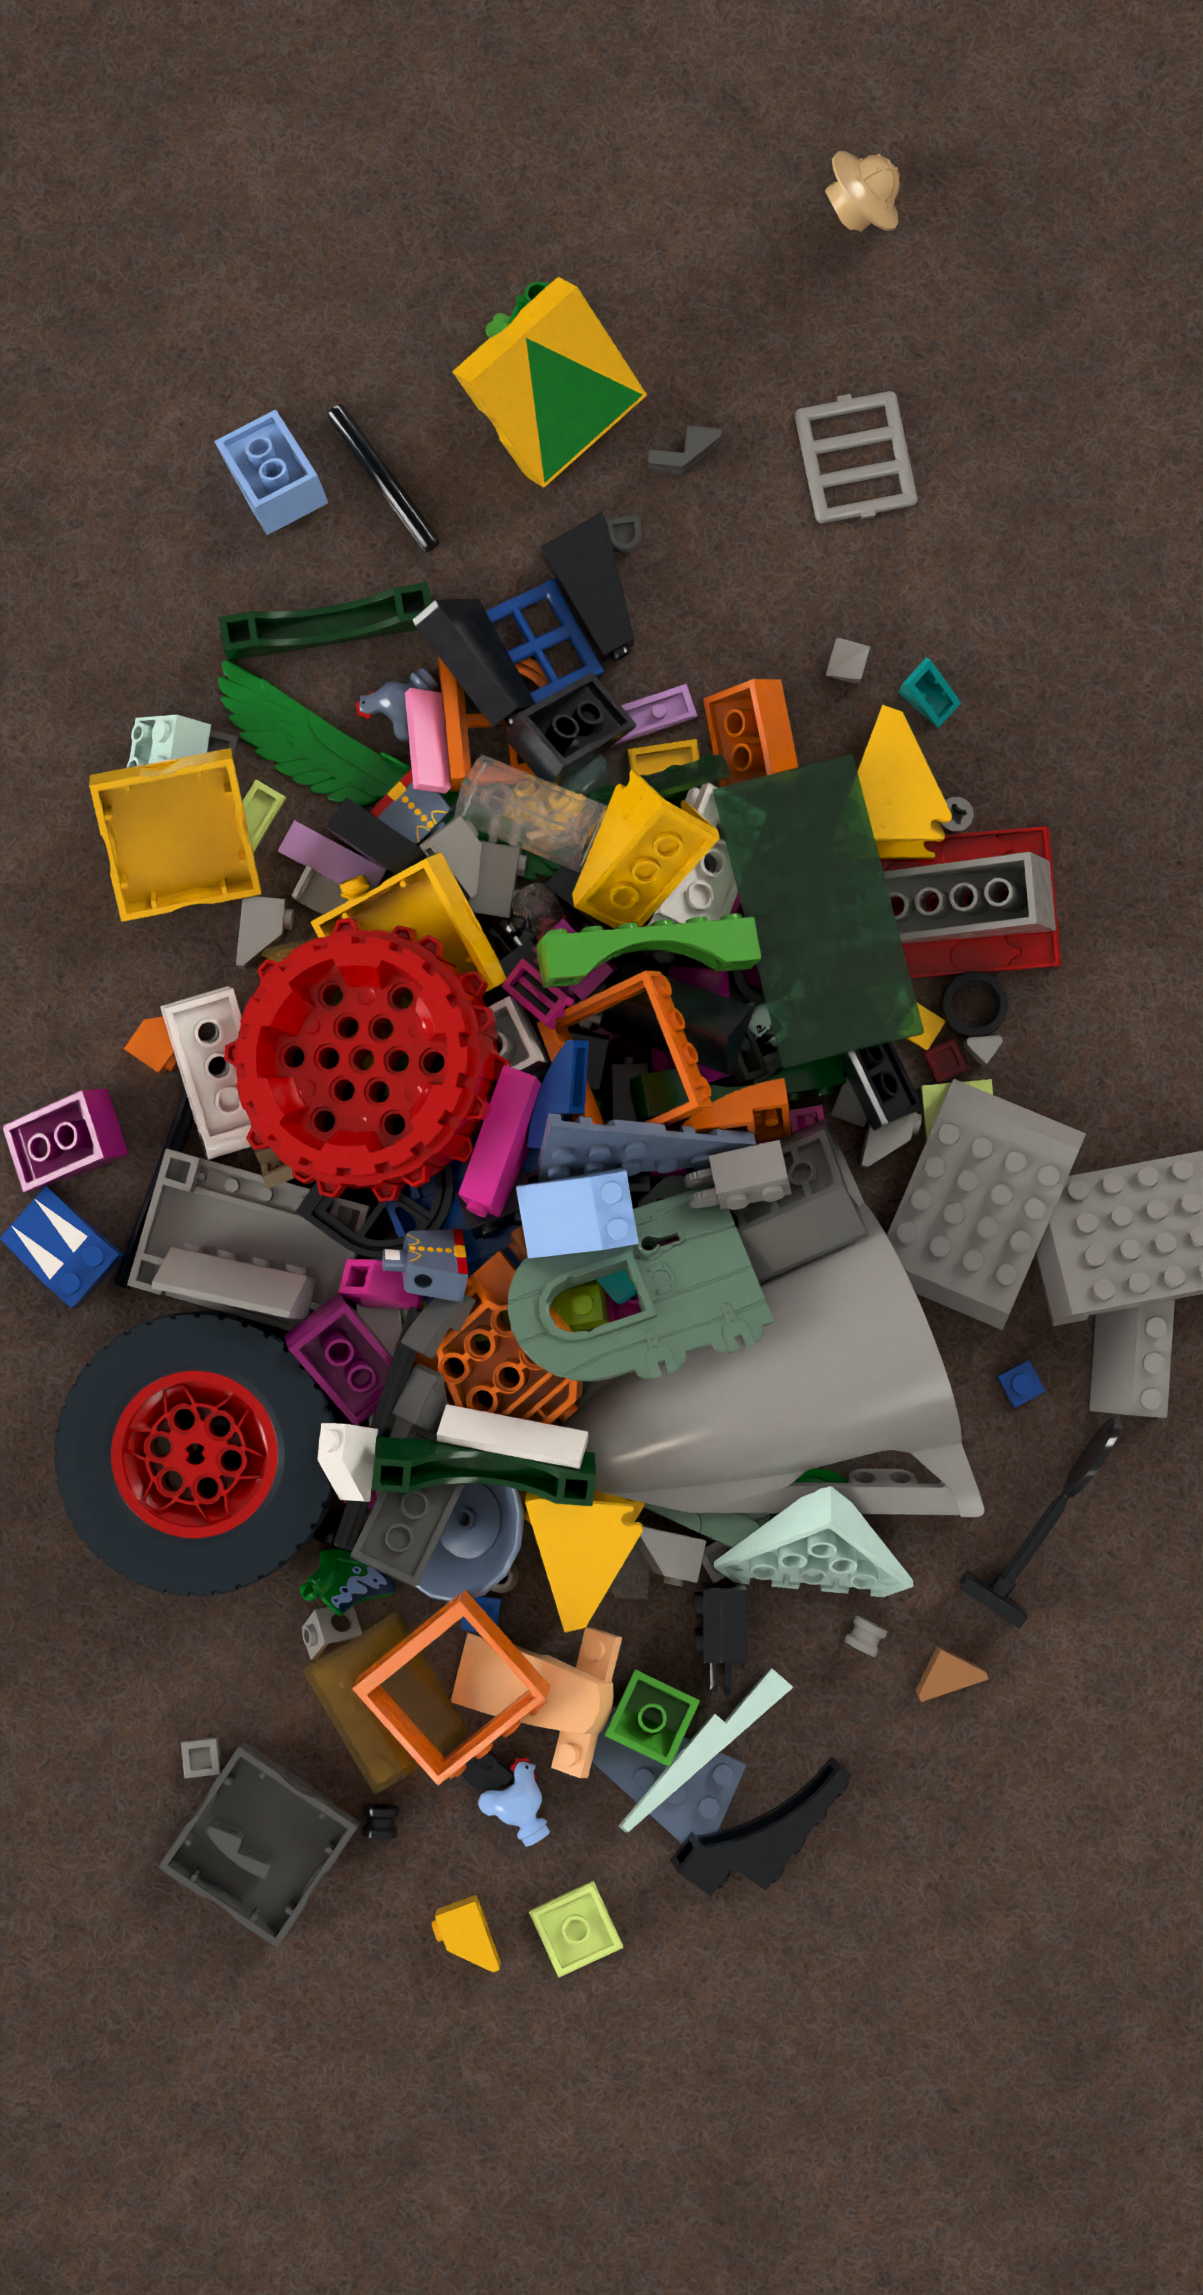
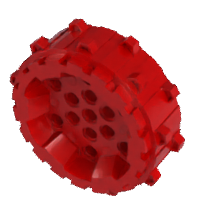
(297, 1013)

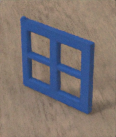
(536, 646)

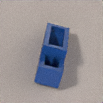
(561, 1090)

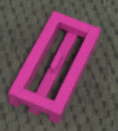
(556, 1009)

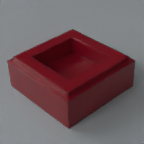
(945, 1061)

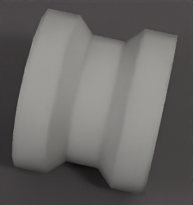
(959, 822)
(865, 1636)

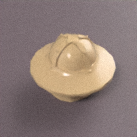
(864, 191)

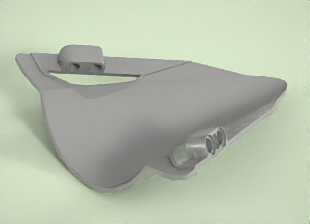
(826, 1383)

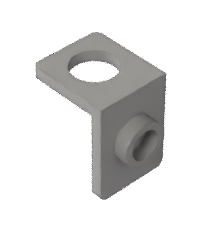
(317, 892)
(319, 1632)

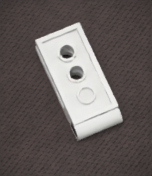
(711, 884)
(212, 1097)

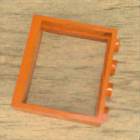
(672, 1026)
(480, 1743)

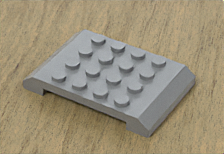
(981, 1201)
(237, 1213)
(1124, 1238)

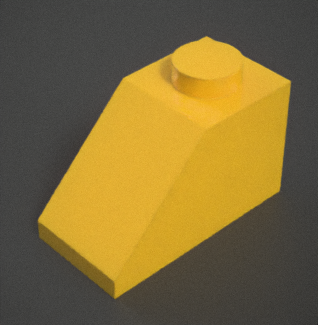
(467, 1933)

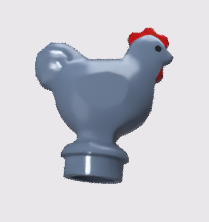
(392, 703)

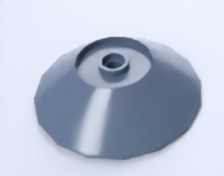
(478, 1552)

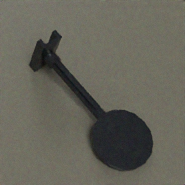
(996, 1594)

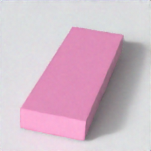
(427, 740)

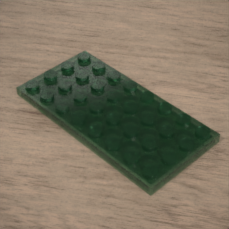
(819, 911)

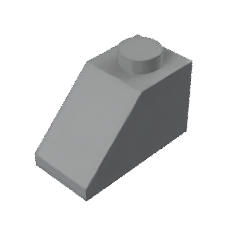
(461, 851)
(261, 927)
(888, 1138)
(672, 1555)

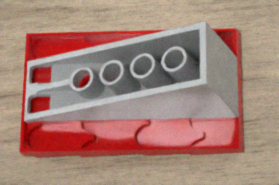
(1011, 909)

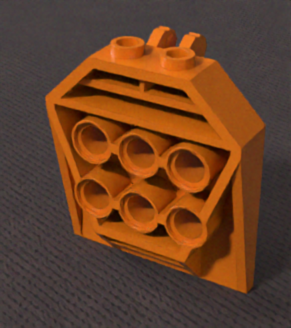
(537, 1395)

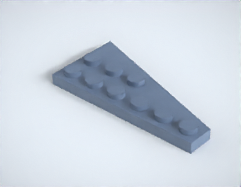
(637, 1146)
(694, 1806)

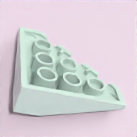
(820, 1543)

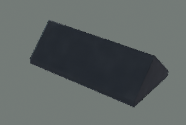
(712, 1021)
(881, 1084)

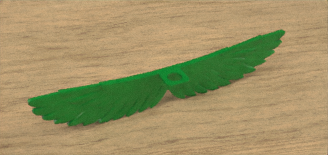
(321, 753)

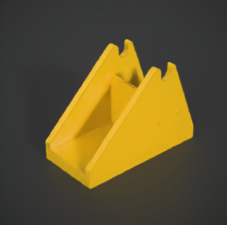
(900, 791)
(640, 854)
(583, 1549)

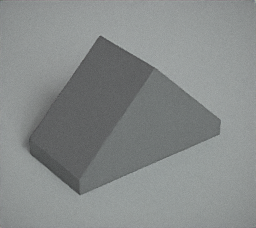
(422, 1398)

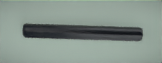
(383, 477)

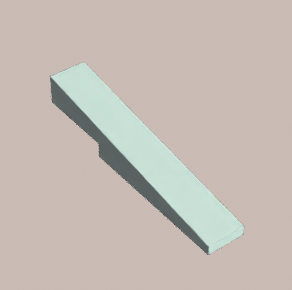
(708, 1742)

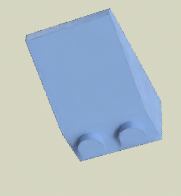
(272, 472)
(577, 1214)

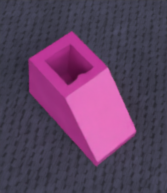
(373, 1288)

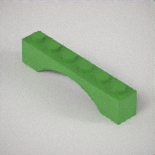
(719, 944)

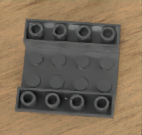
(812, 1218)

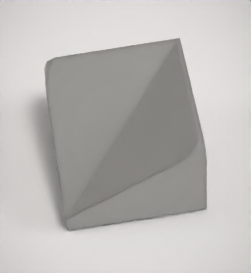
(847, 661)

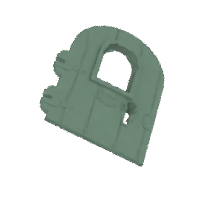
(688, 1295)

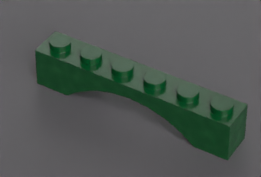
(284, 631)
(663, 1090)
(418, 1464)

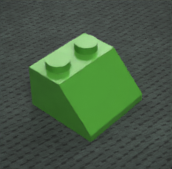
(652, 1718)

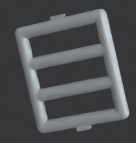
(817, 482)

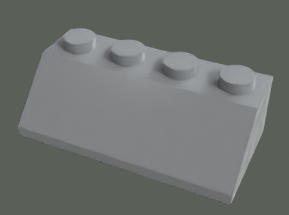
(236, 1282)
(1132, 1360)

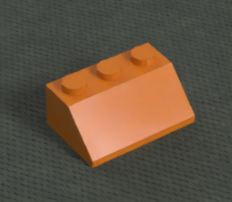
(751, 730)

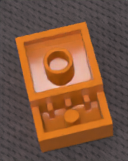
(753, 1109)

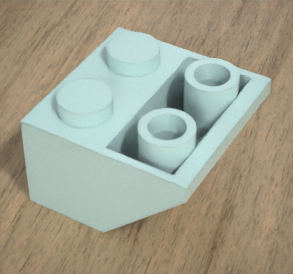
(167, 739)

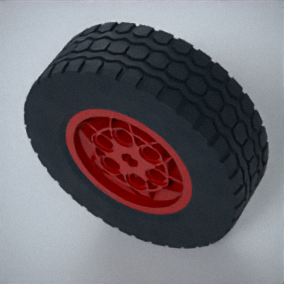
(118, 1481)

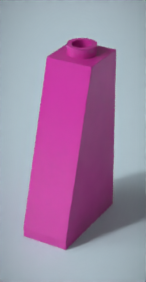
(501, 1144)

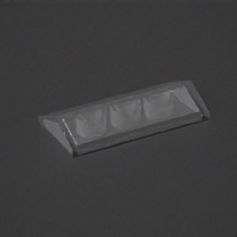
(529, 812)

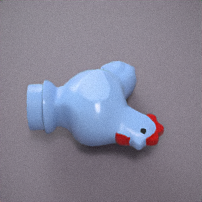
(518, 1803)

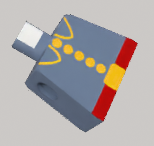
(412, 811)
(431, 1263)

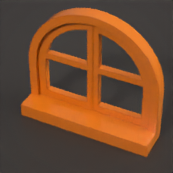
(458, 721)

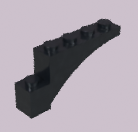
(765, 1843)

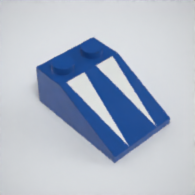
(61, 1248)

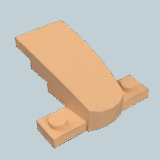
(577, 1696)

